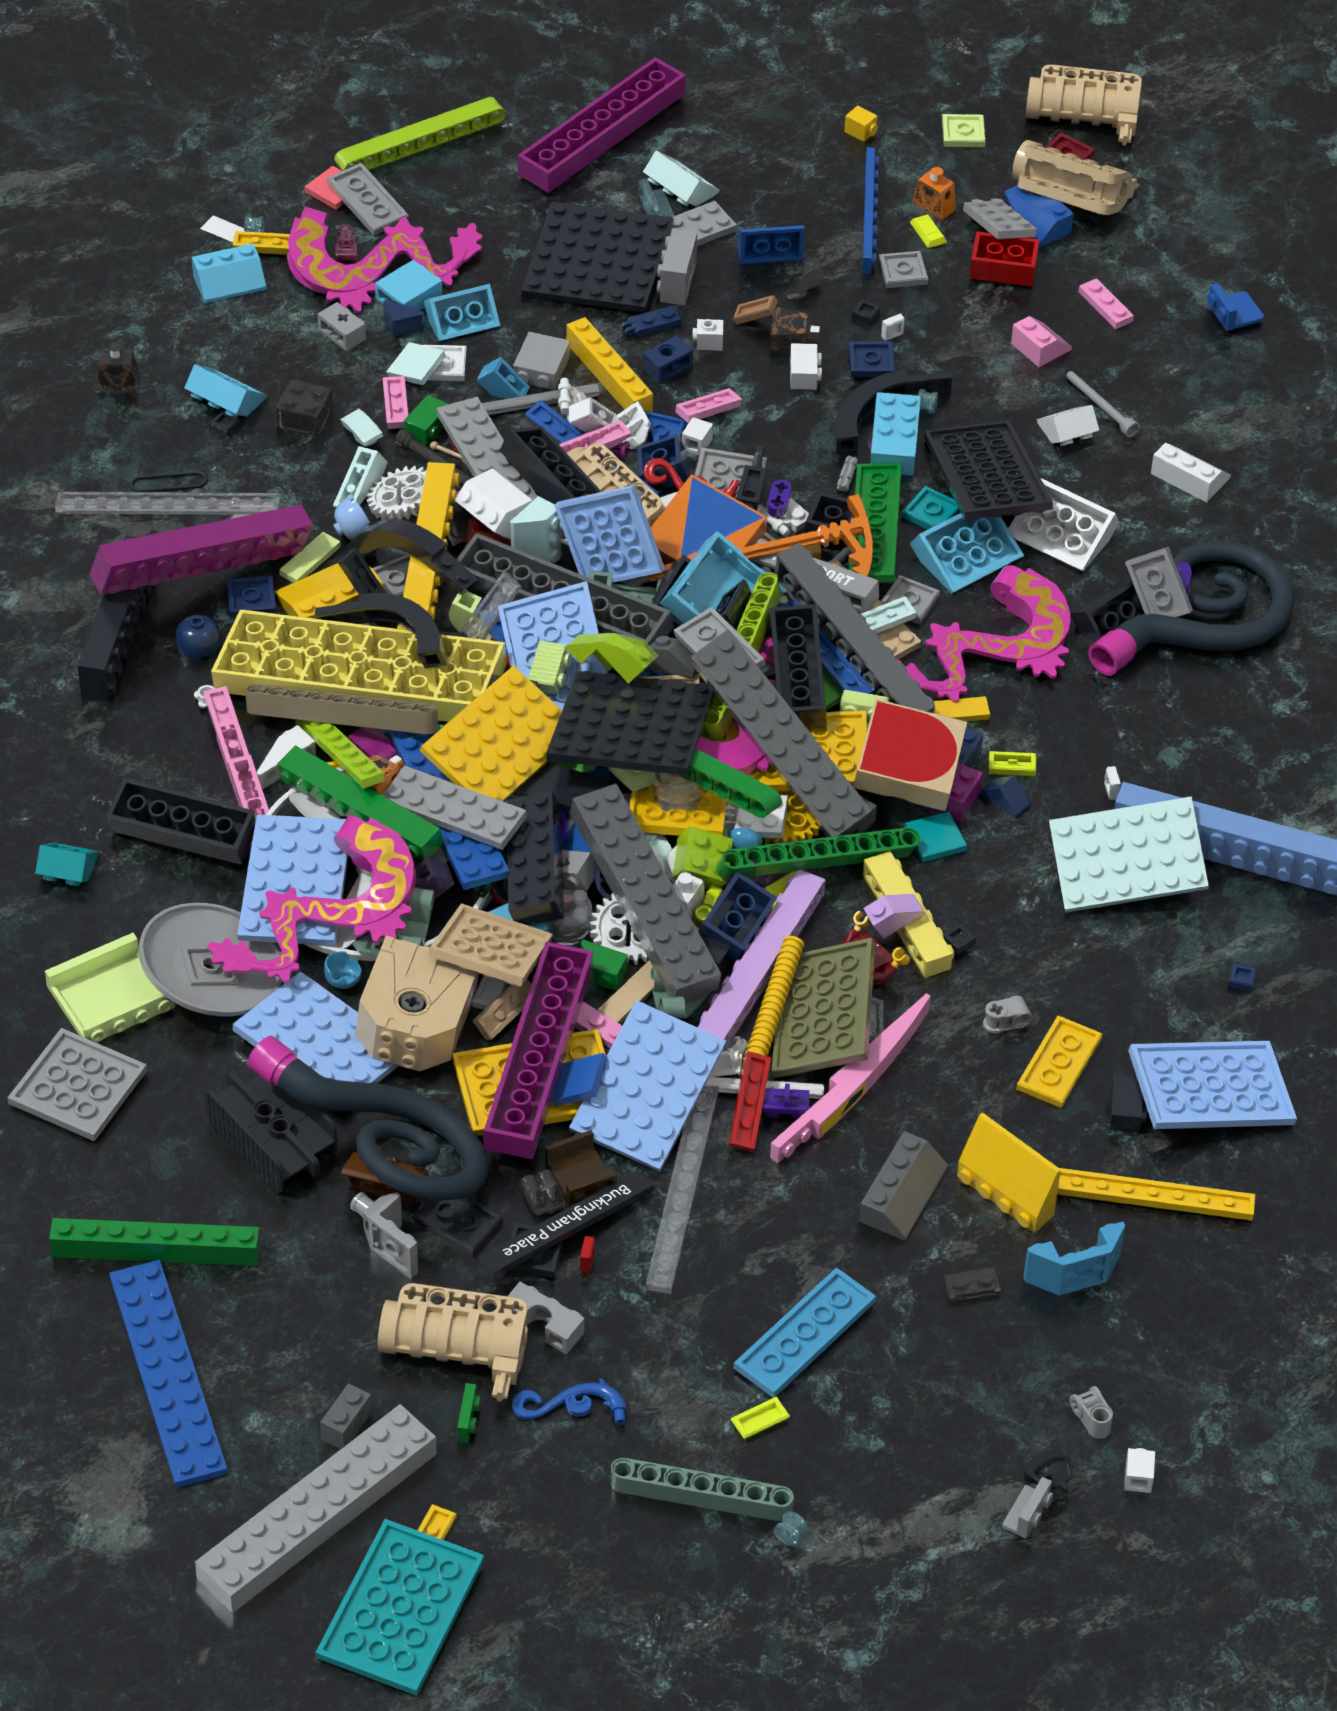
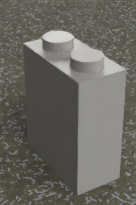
(542, 360)

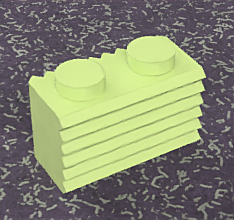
(550, 666)

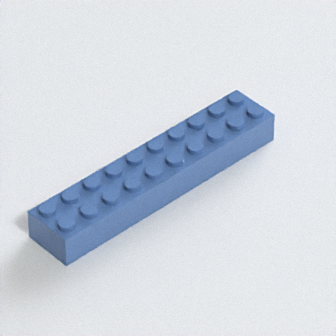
(1253, 842)

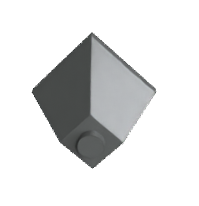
(673, 657)

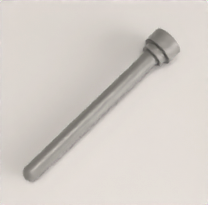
(1128, 426)

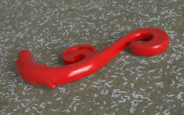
(655, 480)

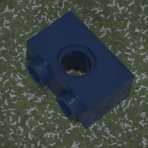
(667, 359)

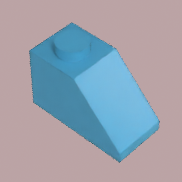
(502, 380)

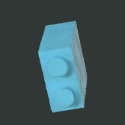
(409, 286)

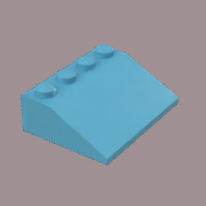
(966, 550)

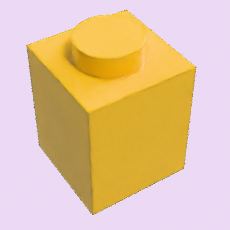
(861, 123)

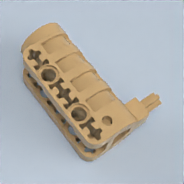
(1086, 97)
(1072, 179)
(608, 477)
(457, 1331)

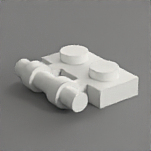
(568, 397)
(793, 519)

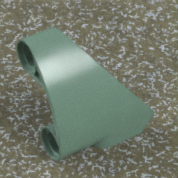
(416, 923)
(673, 1005)

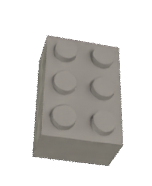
(677, 267)

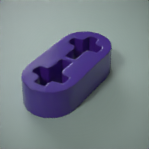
(775, 497)

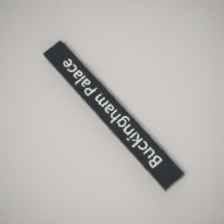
(565, 1224)

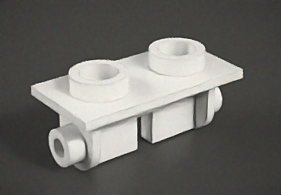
(728, 1064)

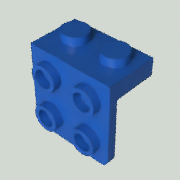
(1233, 309)

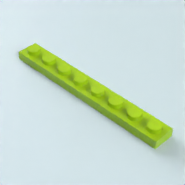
(343, 752)

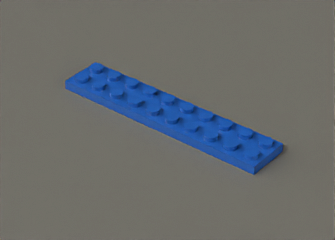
(471, 859)
(168, 1374)

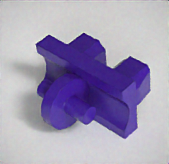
(786, 1101)

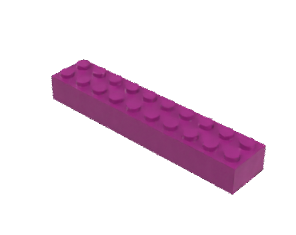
(601, 125)
(200, 549)
(538, 1050)

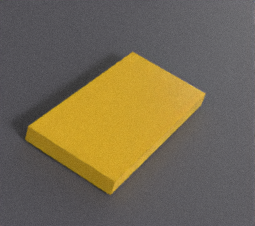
(1059, 1061)

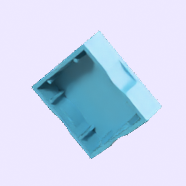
(708, 577)

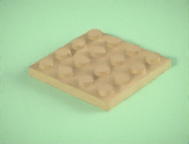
(490, 945)

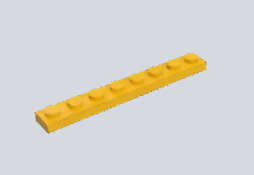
(1156, 1194)

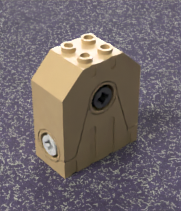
(413, 1006)

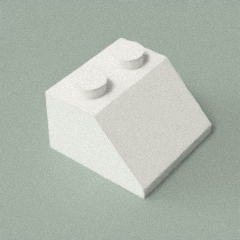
(1069, 424)

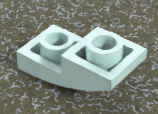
(362, 427)

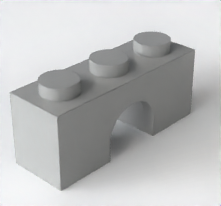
(563, 1325)

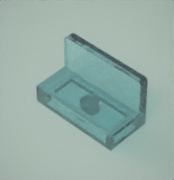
(654, 201)

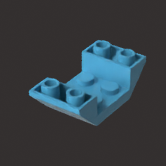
(1078, 1269)

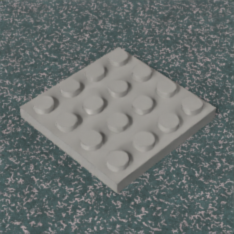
(77, 1084)

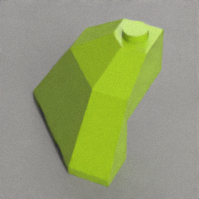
(616, 651)

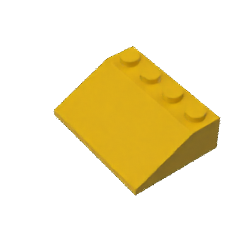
(318, 590)
(1009, 1174)

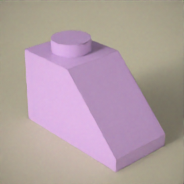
(893, 912)

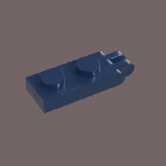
(652, 322)

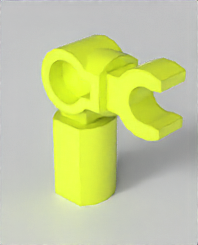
(707, 904)

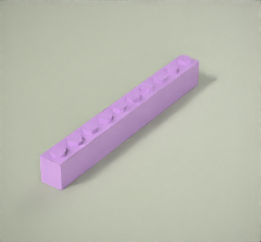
(755, 968)

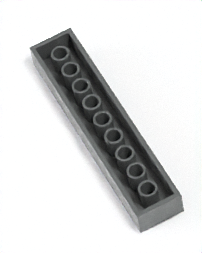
(613, 608)
(847, 629)
(781, 736)
(645, 893)

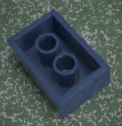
(737, 914)

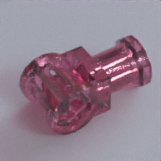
(346, 245)

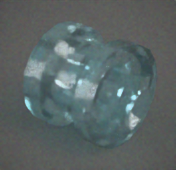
(254, 224)
(928, 400)
(790, 1528)

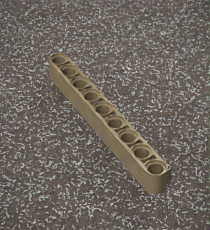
(342, 709)

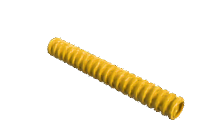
(775, 996)

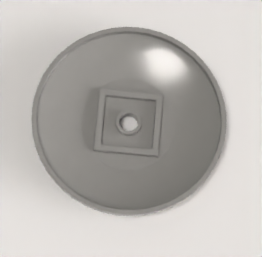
(175, 955)

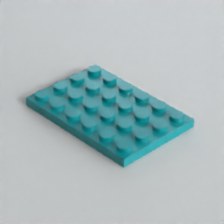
(400, 1607)

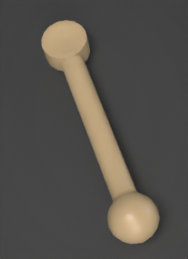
(434, 445)

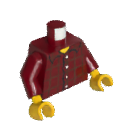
(884, 963)

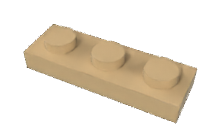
(502, 1010)

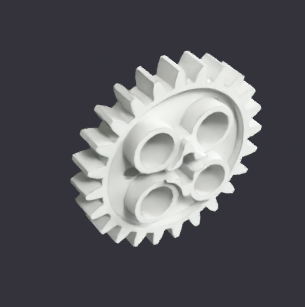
(393, 500)
(606, 926)

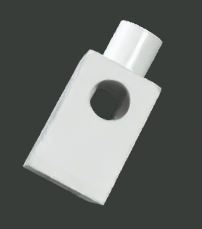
(690, 892)

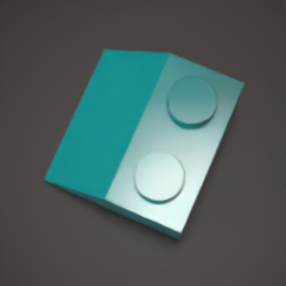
(65, 862)

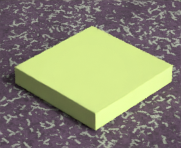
(963, 130)

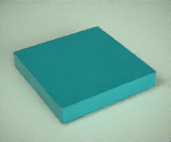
(930, 508)
(937, 836)

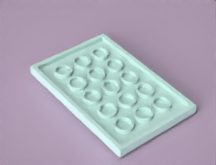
(1128, 854)

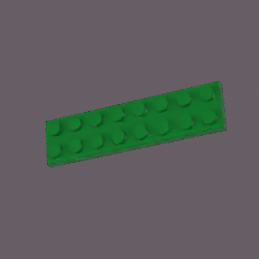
(880, 493)

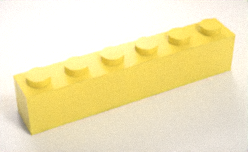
(921, 935)

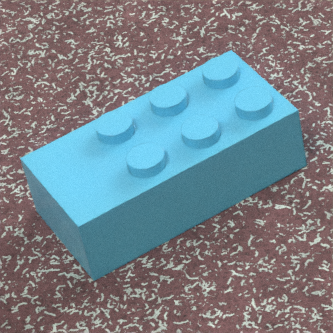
(896, 430)

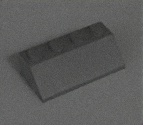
(903, 1186)

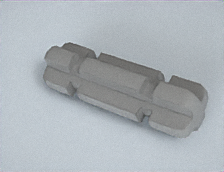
(847, 474)

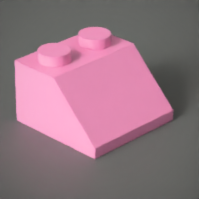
(1038, 341)

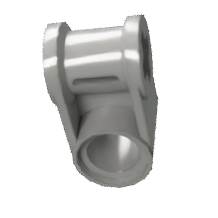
(1010, 1014)
(1093, 1412)

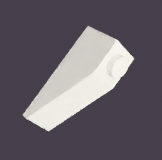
(268, 771)

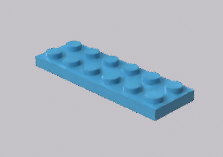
(804, 1332)

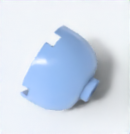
(350, 518)

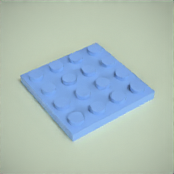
(610, 534)

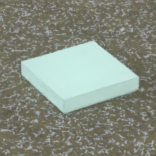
(416, 363)

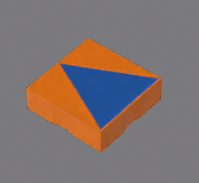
(697, 514)

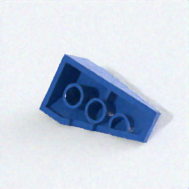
(1044, 213)

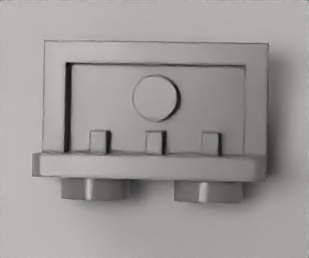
(1028, 1508)

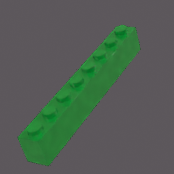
(349, 799)
(154, 1242)

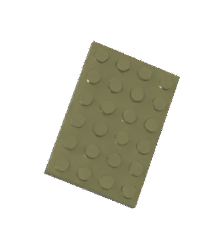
(826, 1010)

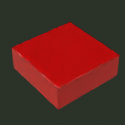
(587, 1254)

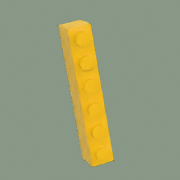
(608, 365)

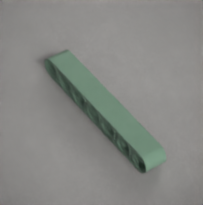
(690, 1481)

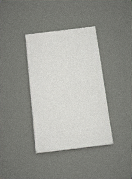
(221, 228)

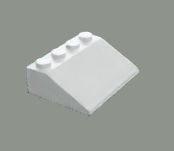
(1069, 532)

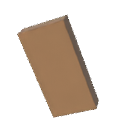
(755, 309)

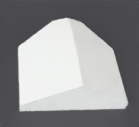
(637, 423)

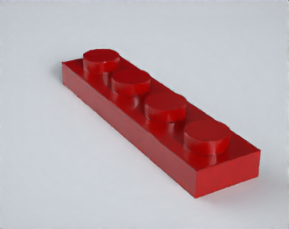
(749, 1101)

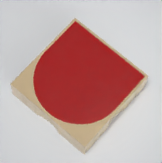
(910, 754)

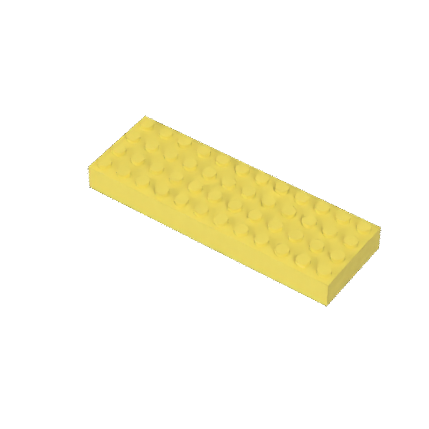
(353, 661)

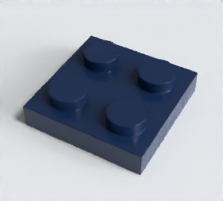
(871, 358)
(251, 595)

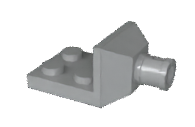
(382, 1225)

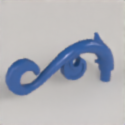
(574, 1407)

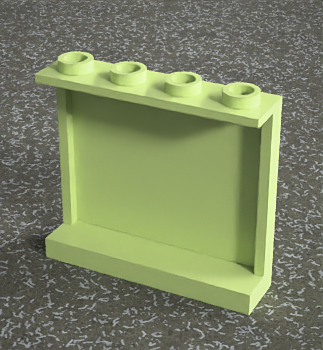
(106, 990)

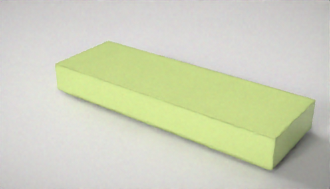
(310, 558)

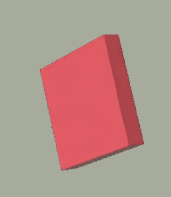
(322, 191)

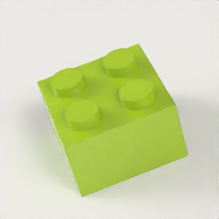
(698, 855)

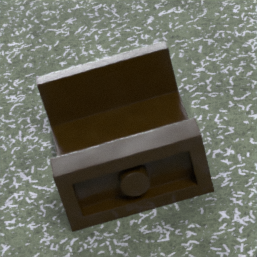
(578, 1167)

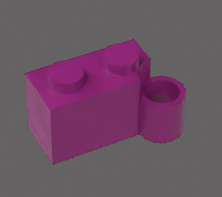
(373, 742)

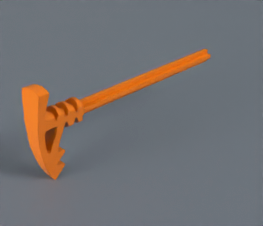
(846, 531)

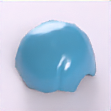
(744, 837)
(341, 970)

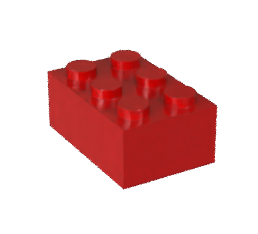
(1004, 259)

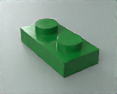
(467, 1422)

